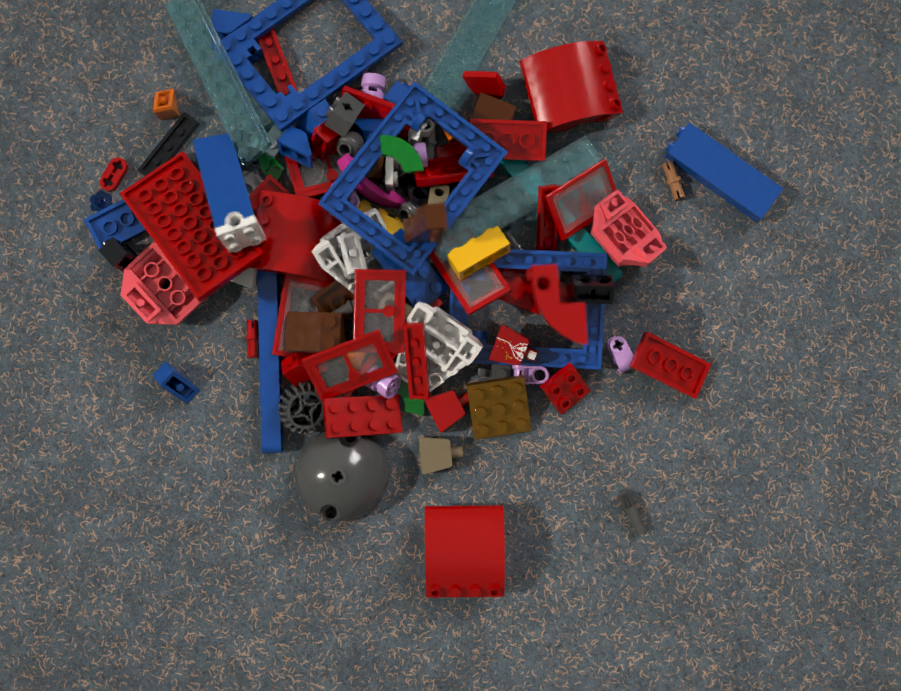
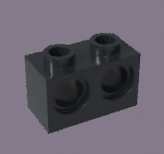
(117, 253)
(592, 289)

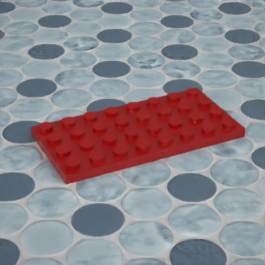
(178, 219)

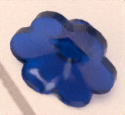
(105, 201)

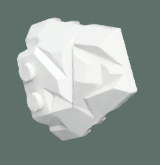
(330, 257)
(448, 344)

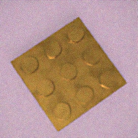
(499, 407)

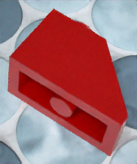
(294, 369)

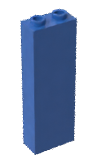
(723, 172)
(222, 178)

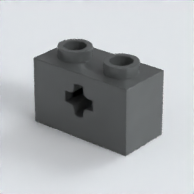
(343, 114)

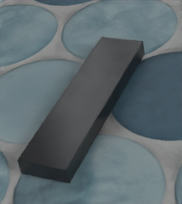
(170, 143)

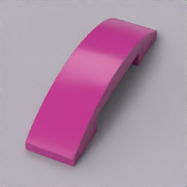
(371, 191)

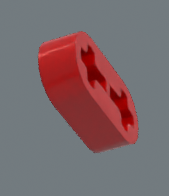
(117, 177)

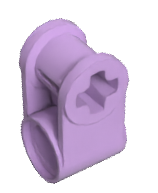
(620, 356)
(528, 372)

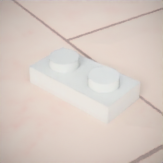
(351, 252)

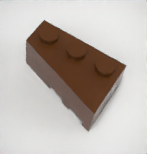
(427, 224)

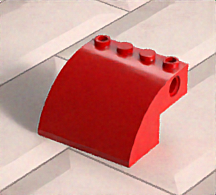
(571, 85)
(292, 231)
(564, 317)
(464, 551)

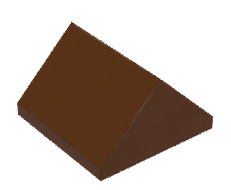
(492, 108)

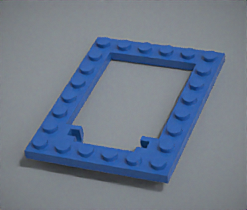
(293, 106)
(412, 110)
(586, 358)

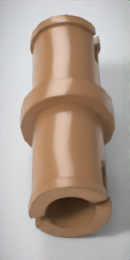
(673, 180)

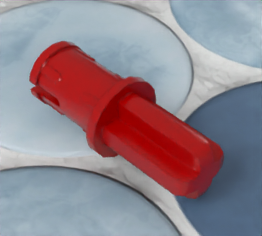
(252, 339)

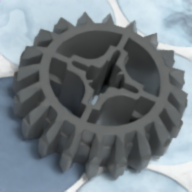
(296, 411)

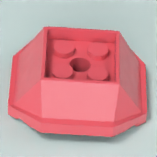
(625, 231)
(145, 292)

